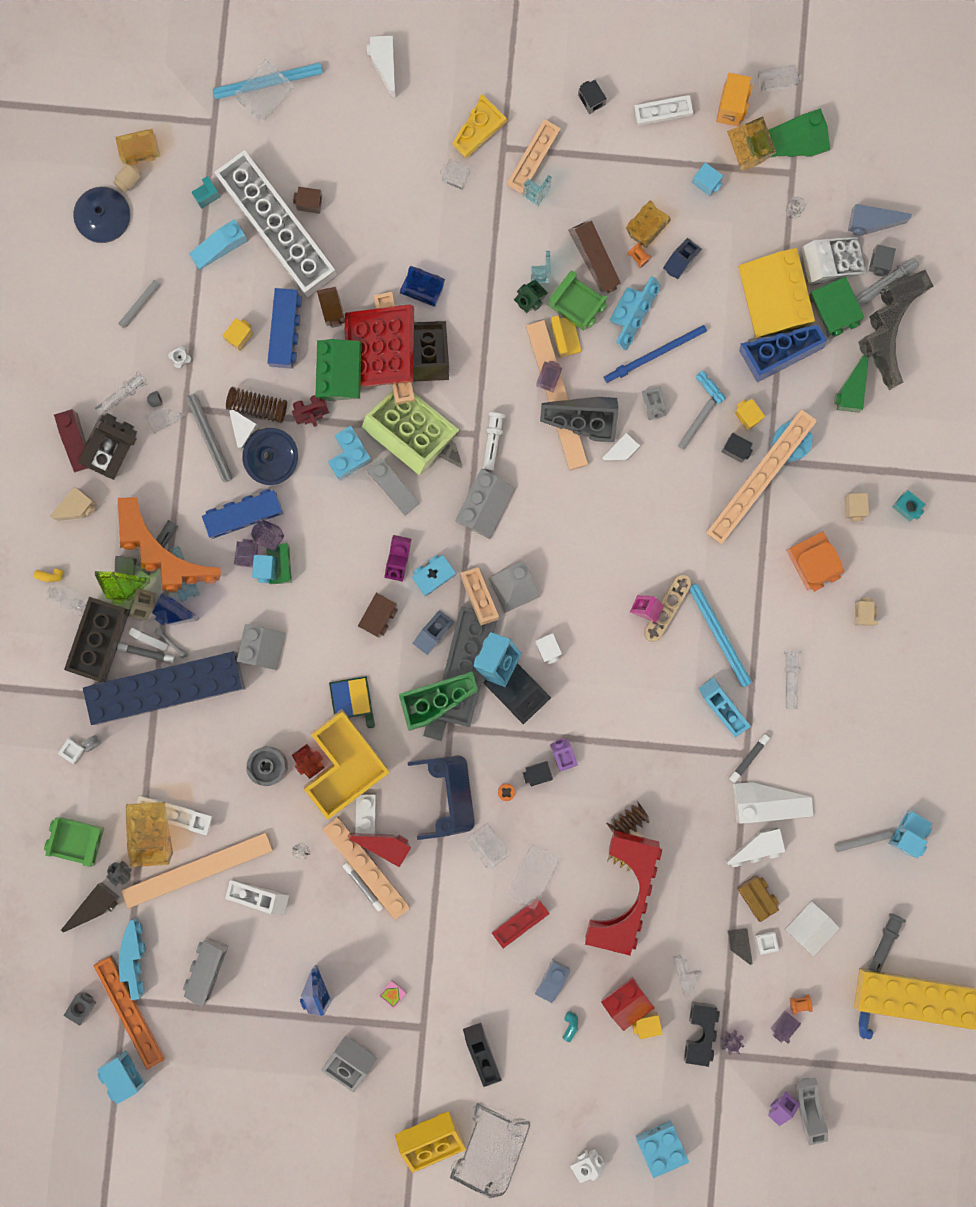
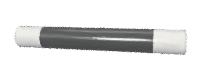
(146, 653)
(749, 758)

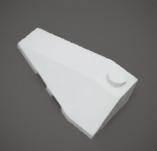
(765, 803)

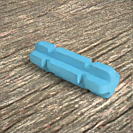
(710, 387)

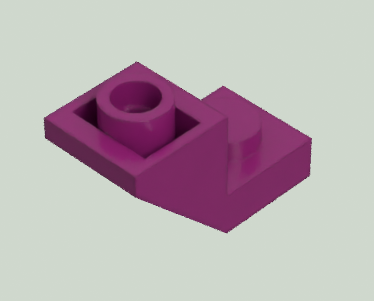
(398, 558)

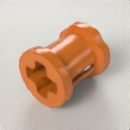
(639, 255)
(506, 786)
(801, 1004)

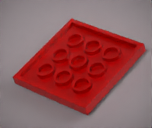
(386, 344)

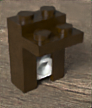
(121, 433)

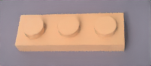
(479, 596)

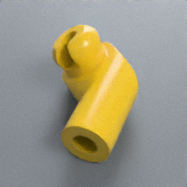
(47, 577)

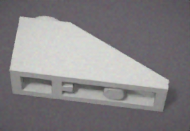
(382, 56)
(257, 897)

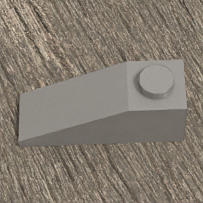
(392, 486)

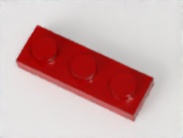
(519, 924)

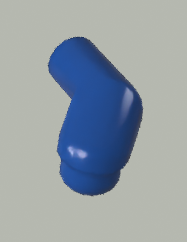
(863, 1023)

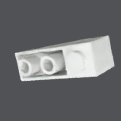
(760, 845)

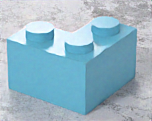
(352, 458)
(911, 834)

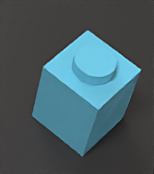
(708, 179)
(264, 568)

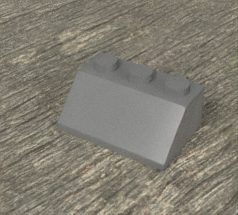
(485, 504)
(204, 971)

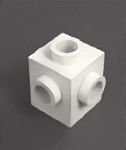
(587, 1165)

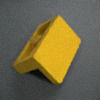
(565, 336)

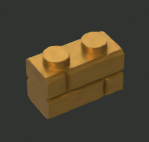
(758, 898)

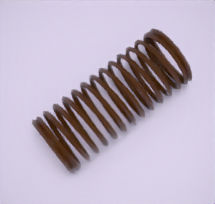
(280, 410)

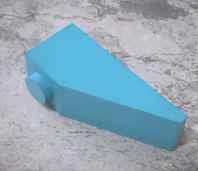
(218, 244)
(724, 707)

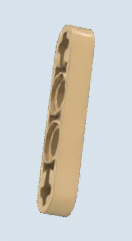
(670, 610)

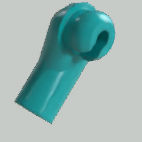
(573, 1026)

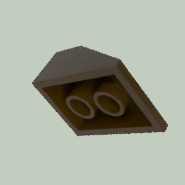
(430, 351)

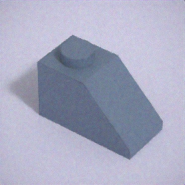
(433, 632)
(552, 981)

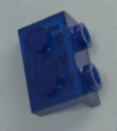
(422, 286)

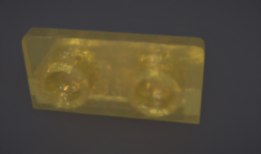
(647, 224)

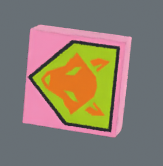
(392, 994)

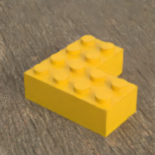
(353, 768)

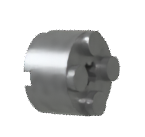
(256, 763)

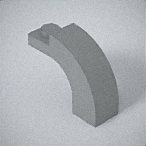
(810, 1111)

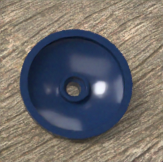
(109, 223)
(281, 456)

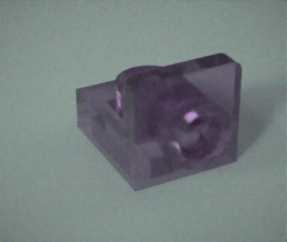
(785, 1027)

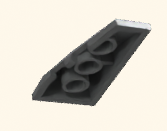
(586, 416)

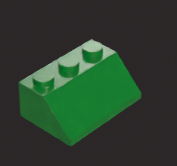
(338, 369)

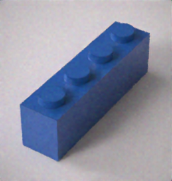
(283, 328)
(242, 514)

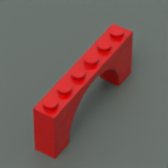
(620, 933)

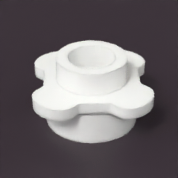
(180, 351)

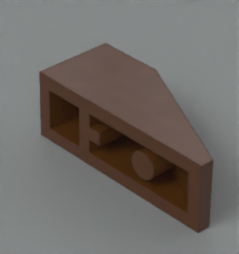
(331, 306)

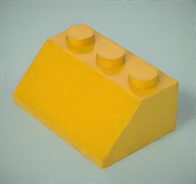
(429, 1142)

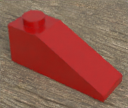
(386, 846)

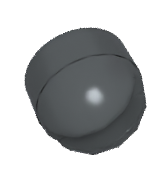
(154, 399)

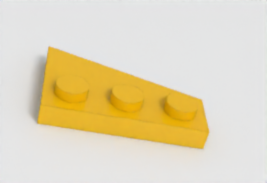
(480, 126)

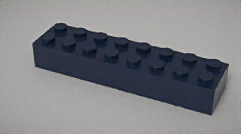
(163, 688)

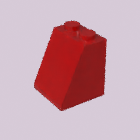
(627, 1004)

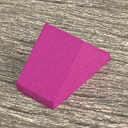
(647, 607)

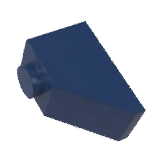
(682, 258)

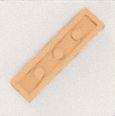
(534, 155)

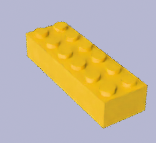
(916, 999)

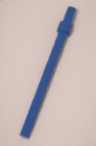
(622, 370)

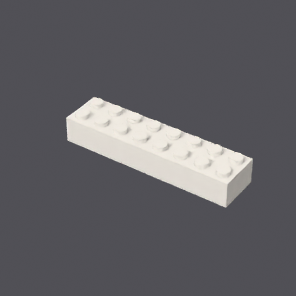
(275, 223)

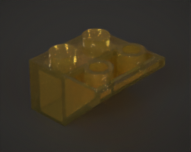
(751, 143)

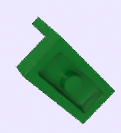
(283, 571)

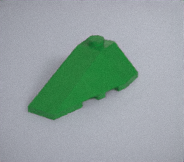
(801, 136)
(432, 701)

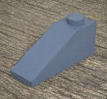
(872, 219)

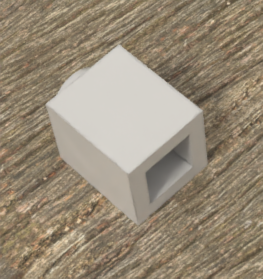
(548, 648)

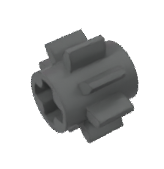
(119, 873)

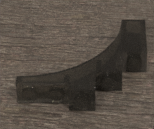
(886, 322)

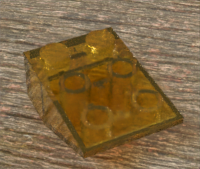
(148, 834)

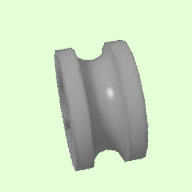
(91, 743)

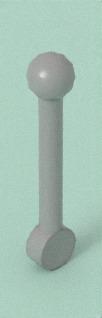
(159, 632)

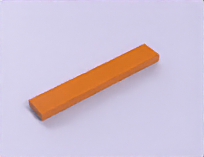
(129, 1013)

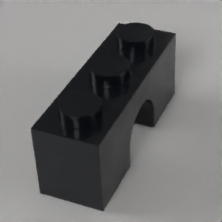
(701, 1051)

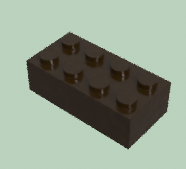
(97, 640)

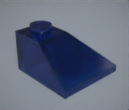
(172, 612)

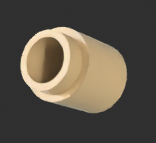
(127, 177)

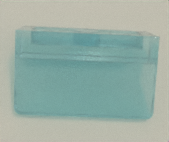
(536, 193)
(542, 273)

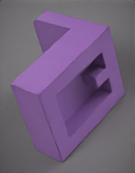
(563, 754)

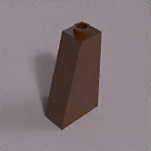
(595, 256)

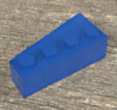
(778, 352)

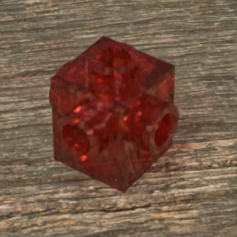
(308, 765)

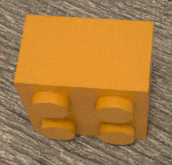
(734, 99)

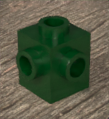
(530, 296)

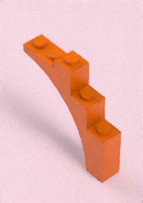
(152, 555)

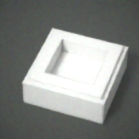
(71, 750)
(767, 942)

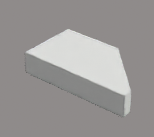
(622, 449)
(148, 639)

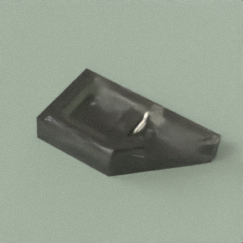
(451, 454)
(740, 943)

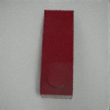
(71, 436)

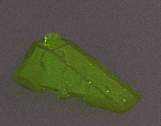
(120, 586)

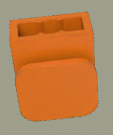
(816, 561)

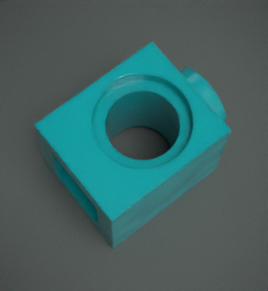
(900, 506)

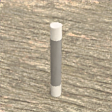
(363, 887)

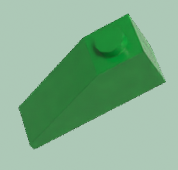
(852, 392)

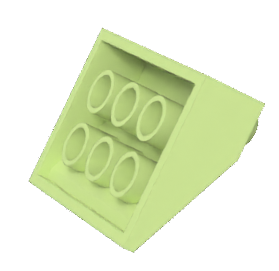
(410, 431)

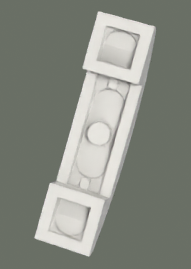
(183, 817)

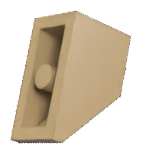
(74, 506)

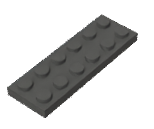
(464, 648)

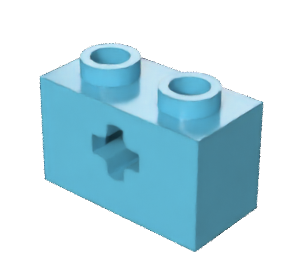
(444, 574)

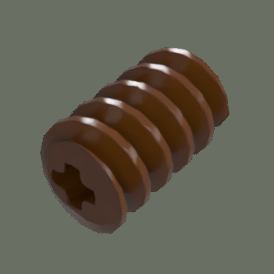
(630, 820)

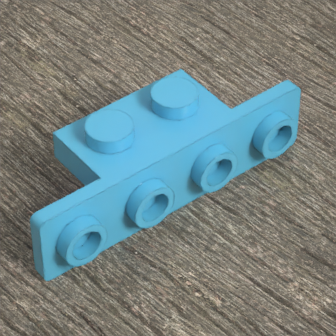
(632, 310)

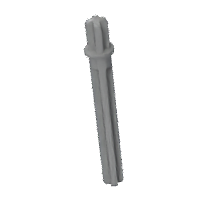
(901, 272)

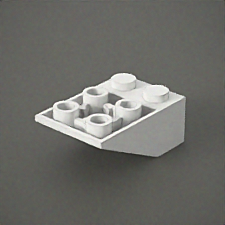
(832, 259)

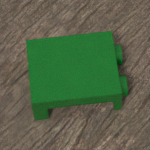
(837, 307)

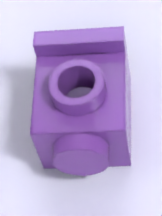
(783, 1108)

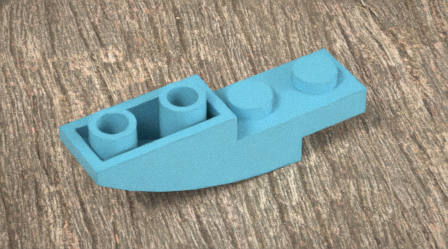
(131, 950)

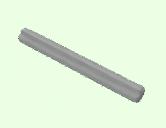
(209, 437)

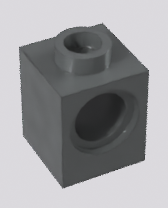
(882, 260)
(74, 1014)

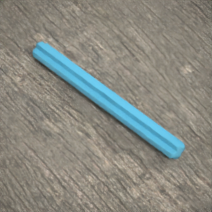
(291, 75)
(720, 635)

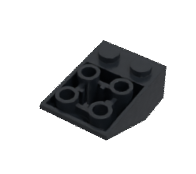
(521, 695)

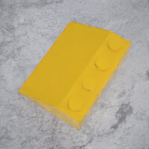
(776, 293)

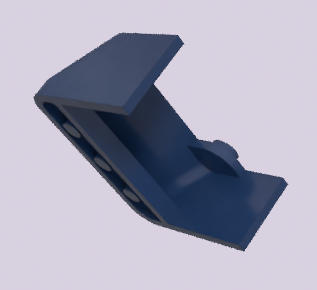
(458, 794)

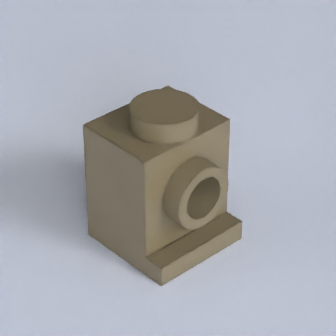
(142, 604)

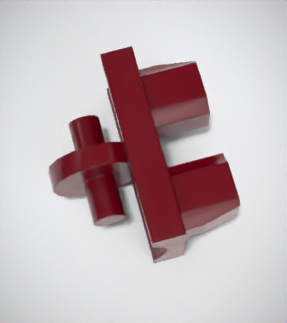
(311, 412)

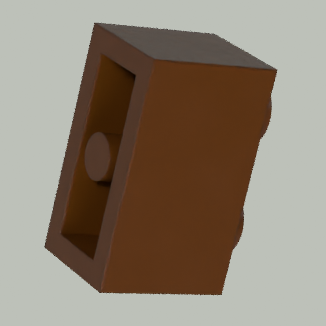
(378, 615)

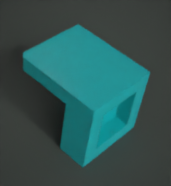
(206, 193)

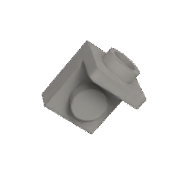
(654, 403)

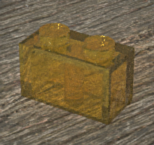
(137, 147)

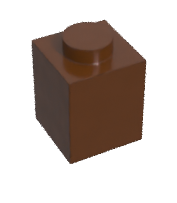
(308, 199)

